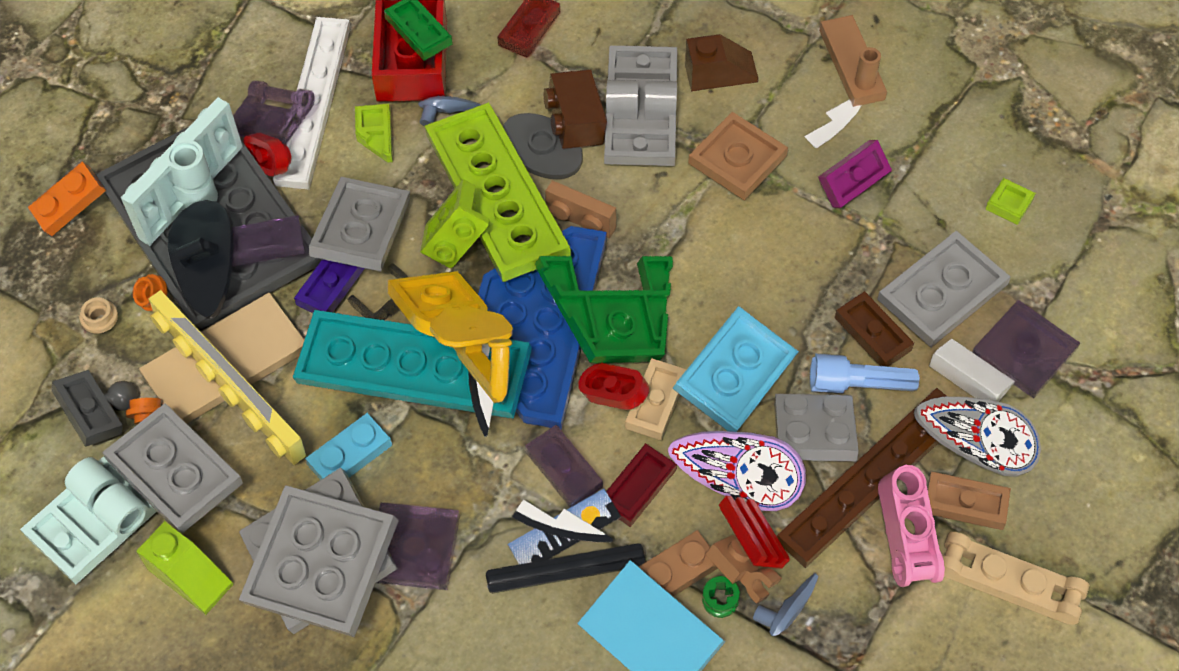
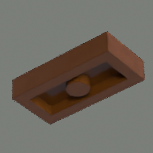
(874, 330)

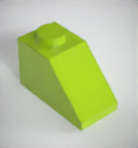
(184, 568)

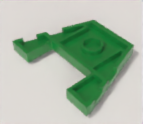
(613, 323)

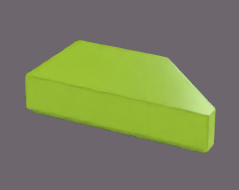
(374, 129)

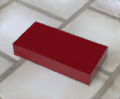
(640, 483)

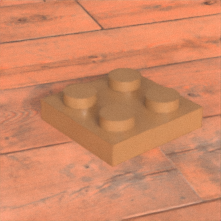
(738, 155)

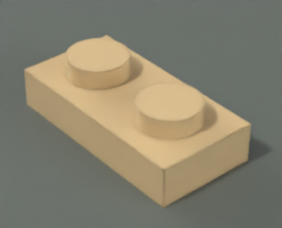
(655, 412)

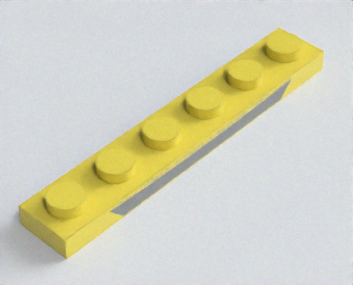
(232, 384)

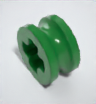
(711, 605)

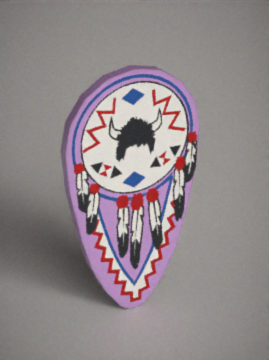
(743, 466)

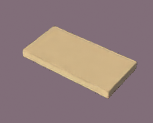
(252, 341)

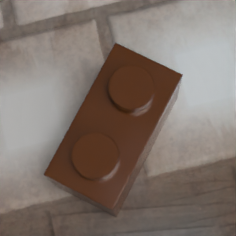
(575, 109)

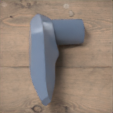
(443, 104)
(789, 611)

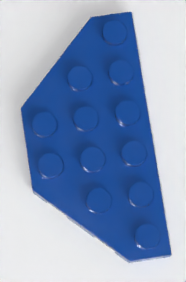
(540, 322)

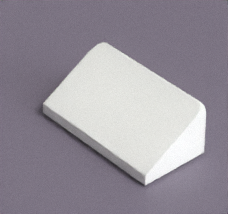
(970, 372)

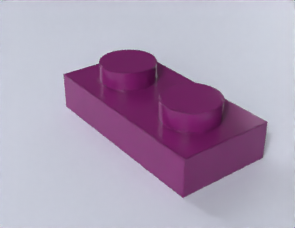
(854, 173)

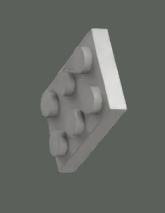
(359, 224)
(943, 288)
(172, 468)

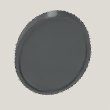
(540, 148)

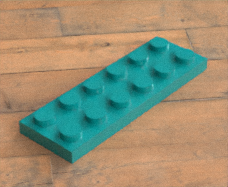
(395, 363)

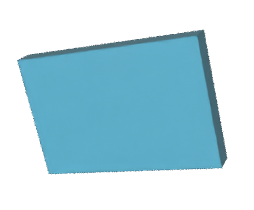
(735, 370)
(649, 626)

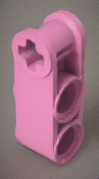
(905, 548)

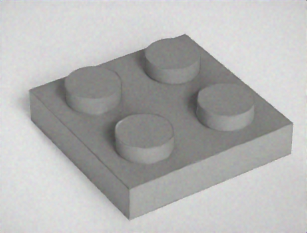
(817, 426)

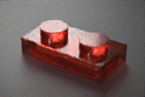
(528, 26)

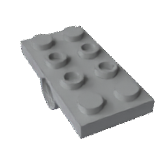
(641, 106)

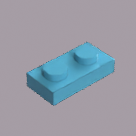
(350, 448)

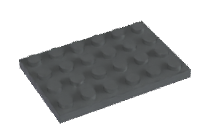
(248, 198)

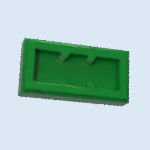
(418, 28)

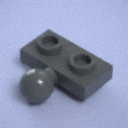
(91, 409)

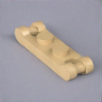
(1014, 579)

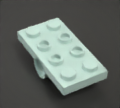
(183, 172)
(88, 518)

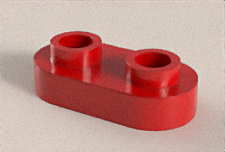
(269, 153)
(613, 386)

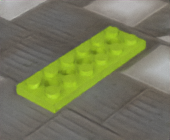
(518, 190)

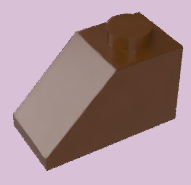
(718, 63)

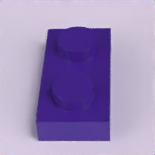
(327, 286)

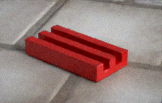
(754, 532)

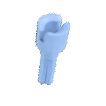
(836, 374)

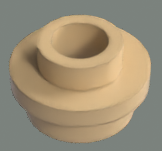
(94, 308)

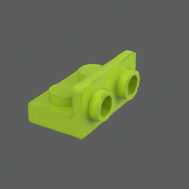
(453, 227)

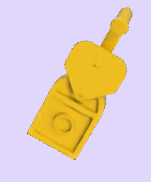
(458, 318)

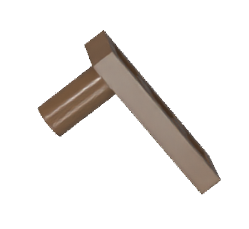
(854, 60)

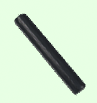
(563, 568)

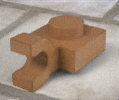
(736, 566)

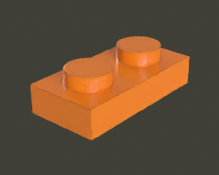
(66, 198)

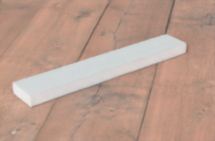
(320, 76)

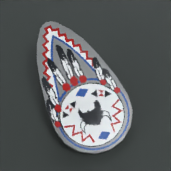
(983, 432)

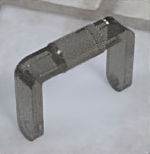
(388, 309)

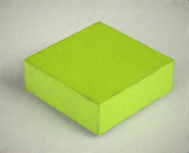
(1010, 201)

